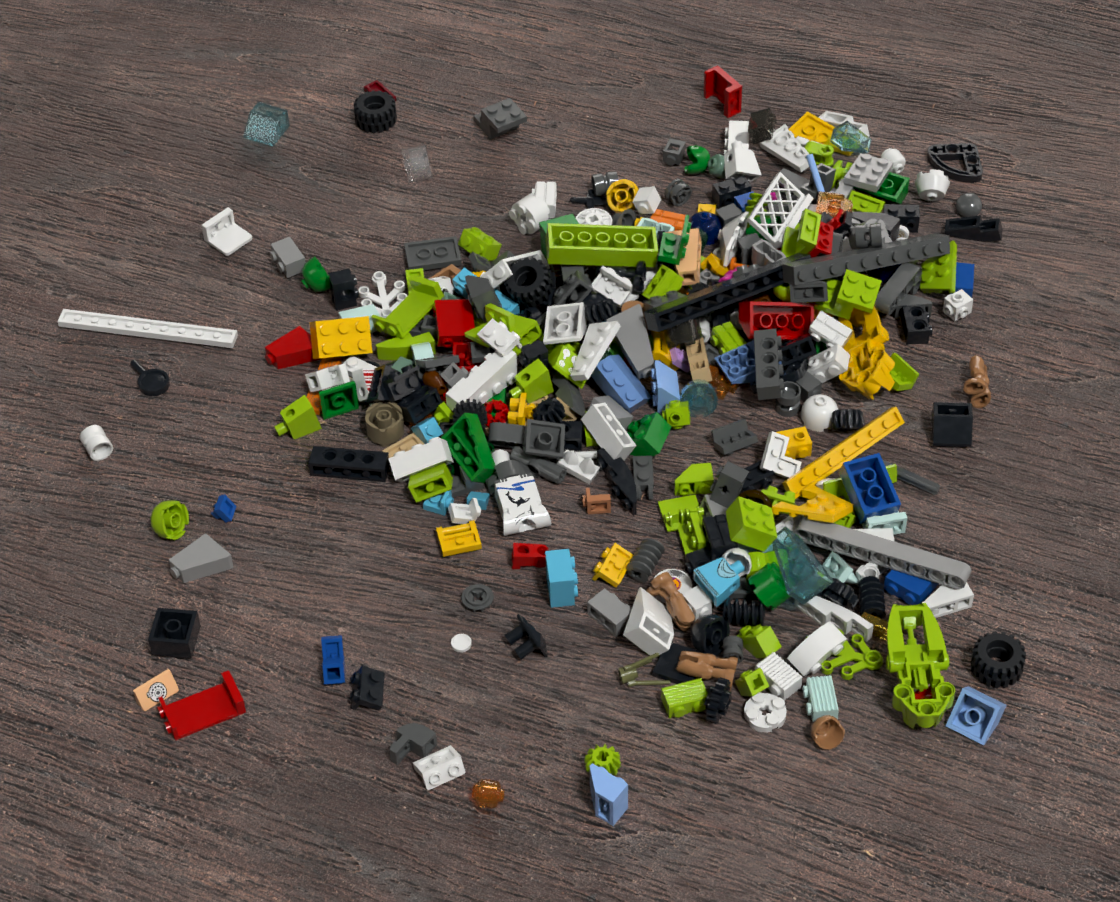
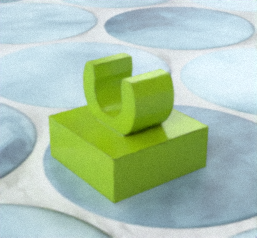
(443, 413)

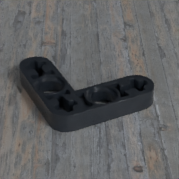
(793, 372)

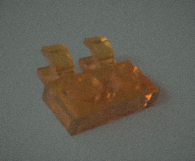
(721, 382)

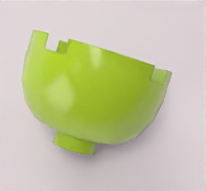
(169, 519)

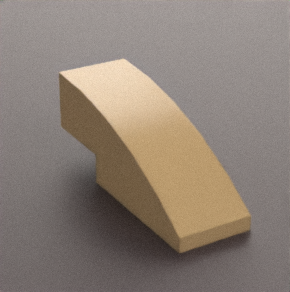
(699, 361)

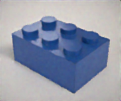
(869, 487)

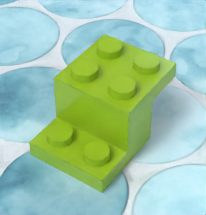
(853, 292)

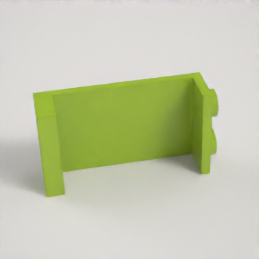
(411, 309)

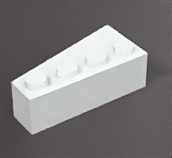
(484, 381)

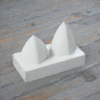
(579, 467)

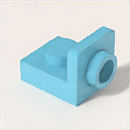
(439, 503)

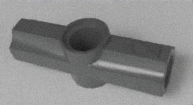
(539, 465)

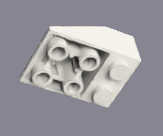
(649, 624)

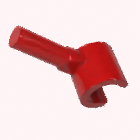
(835, 221)

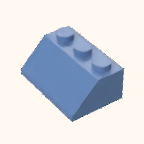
(620, 383)

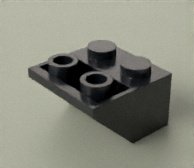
(952, 424)

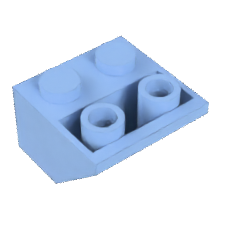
(664, 385)
(608, 794)

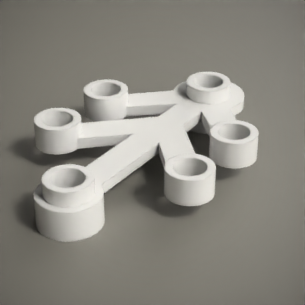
(379, 280)

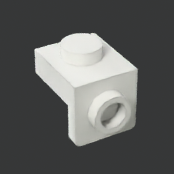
(463, 512)

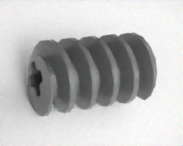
(645, 559)

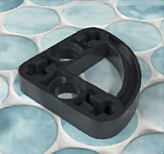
(968, 153)

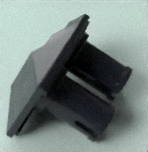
(535, 640)

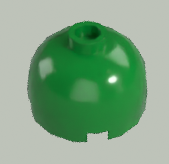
(315, 276)

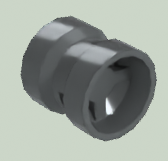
(733, 648)

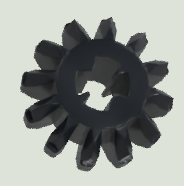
(601, 311)
(549, 411)
(847, 419)

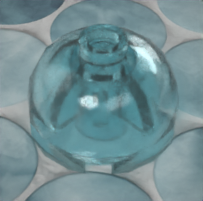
(701, 397)

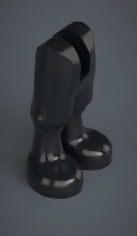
(636, 276)

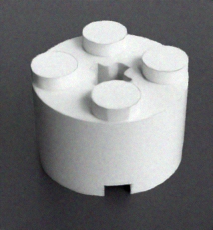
(528, 213)

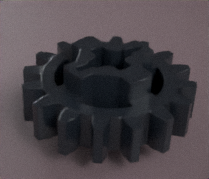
(840, 594)
(718, 700)

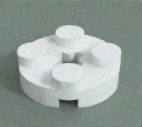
(769, 702)

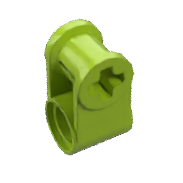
(820, 152)

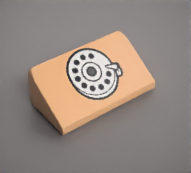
(160, 685)

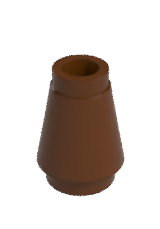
(433, 379)

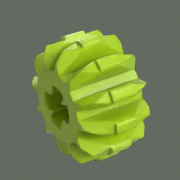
(604, 758)

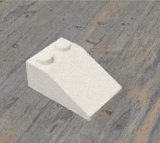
(565, 323)

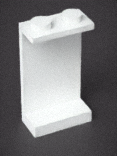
(501, 271)

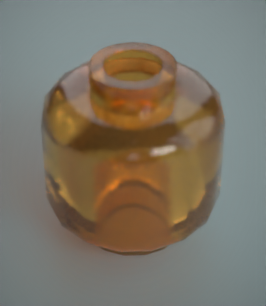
(487, 793)

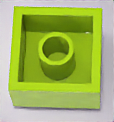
(751, 524)

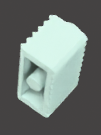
(820, 697)

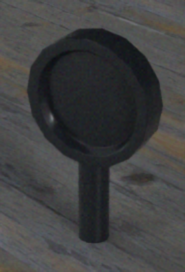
(151, 381)

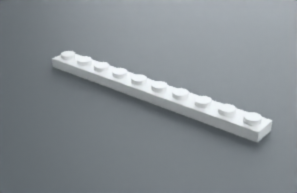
(148, 328)

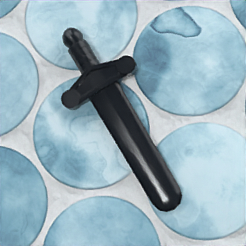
(589, 200)

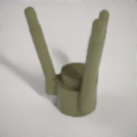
(629, 673)

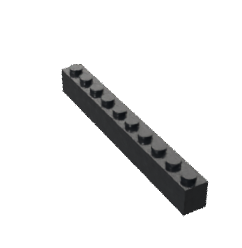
(718, 295)

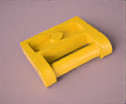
(664, 354)
(458, 538)

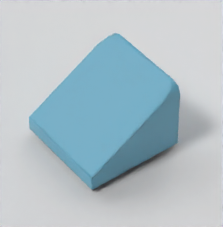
(482, 498)

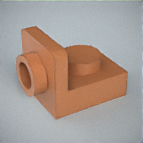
(596, 503)

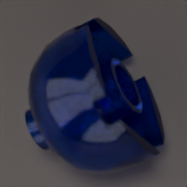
(707, 222)

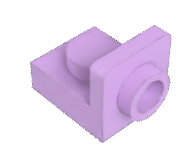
(680, 359)

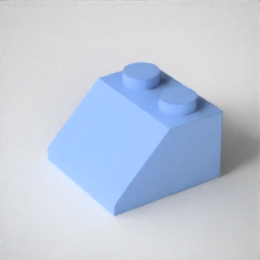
(975, 715)

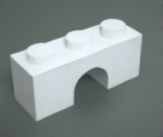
(736, 132)

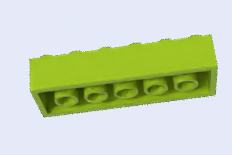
(601, 245)

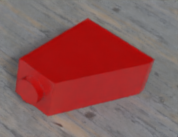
(290, 349)

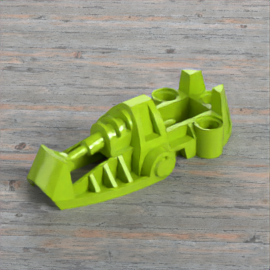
(918, 665)

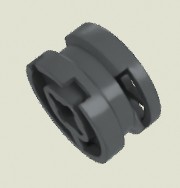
(679, 193)

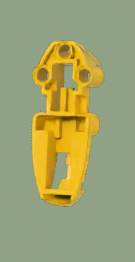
(867, 353)

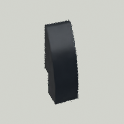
(974, 228)

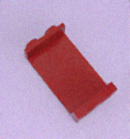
(202, 708)

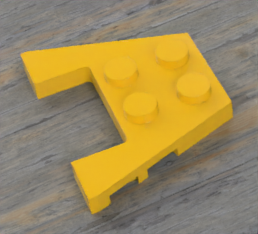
(821, 507)

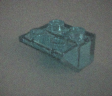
(266, 123)

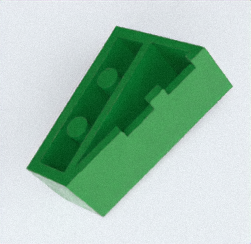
(470, 447)

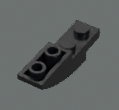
(622, 480)

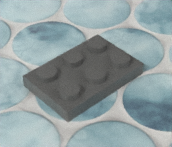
(433, 253)

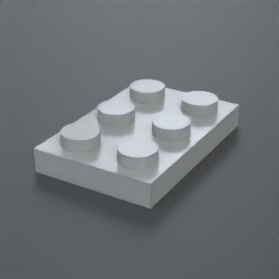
(868, 172)

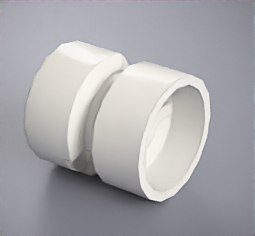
(96, 442)

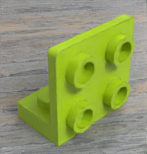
(498, 315)

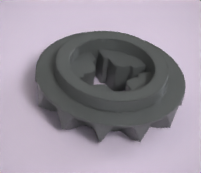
(477, 591)

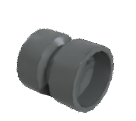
(601, 183)
(874, 233)
(789, 402)

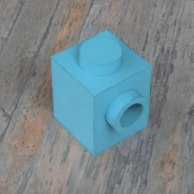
(427, 430)

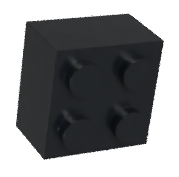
(174, 633)

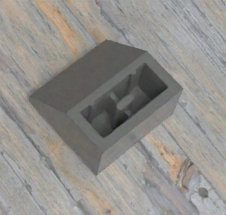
(480, 294)

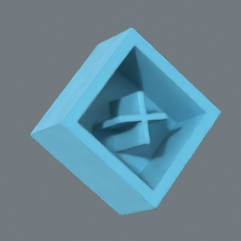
(561, 578)

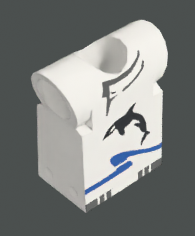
(520, 504)

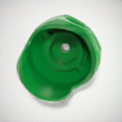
(699, 157)

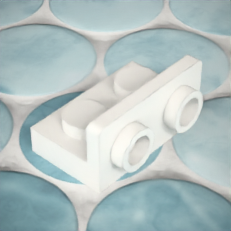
(440, 767)

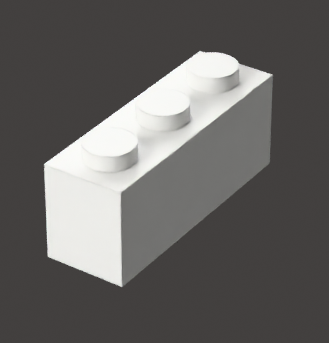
(608, 431)
(420, 458)

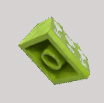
(563, 360)

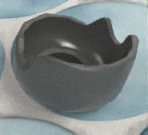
(968, 205)

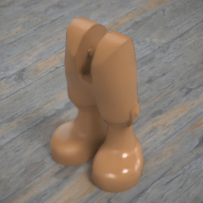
(978, 383)
(675, 601)
(702, 666)

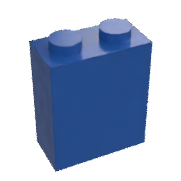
(908, 587)

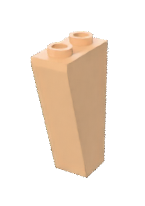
(690, 265)

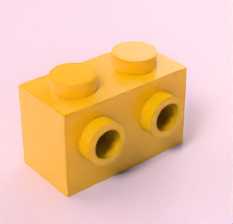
(797, 446)

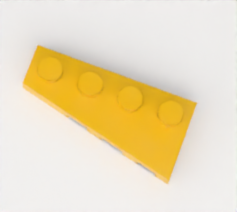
(816, 130)

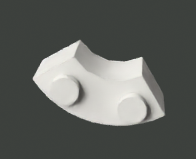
(817, 648)

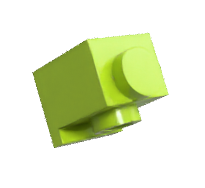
(751, 682)

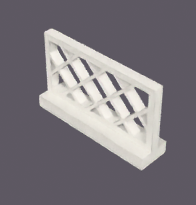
(792, 217)

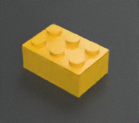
(340, 337)

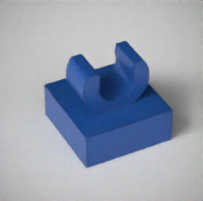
(224, 509)

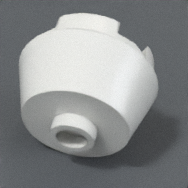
(932, 185)

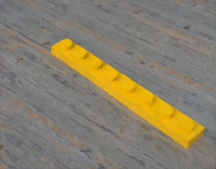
(844, 451)

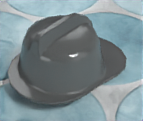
(624, 218)

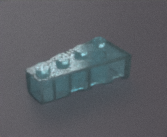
(799, 567)

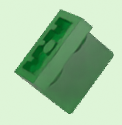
(672, 245)

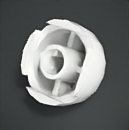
(817, 412)

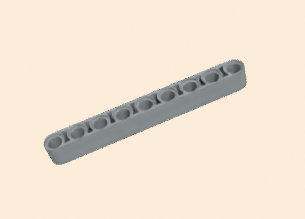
(884, 552)

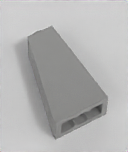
(634, 341)

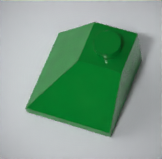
(338, 400)

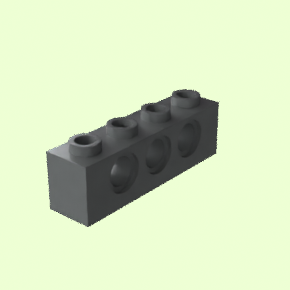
(767, 364)

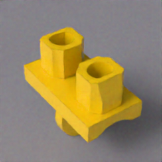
(524, 410)

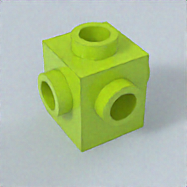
(677, 413)

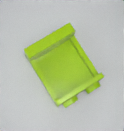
(805, 237)

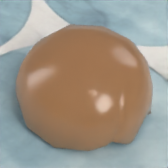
(827, 732)

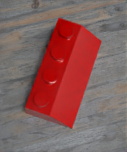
(786, 317)

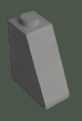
(200, 560)

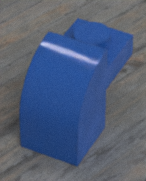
(333, 659)

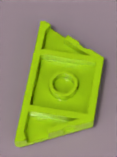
(940, 272)

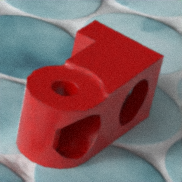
(528, 555)

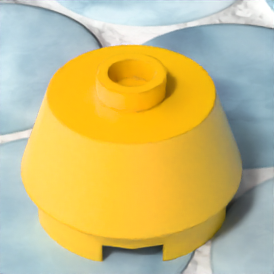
(621, 194)

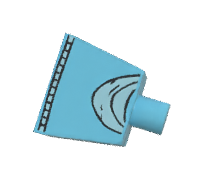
(719, 579)

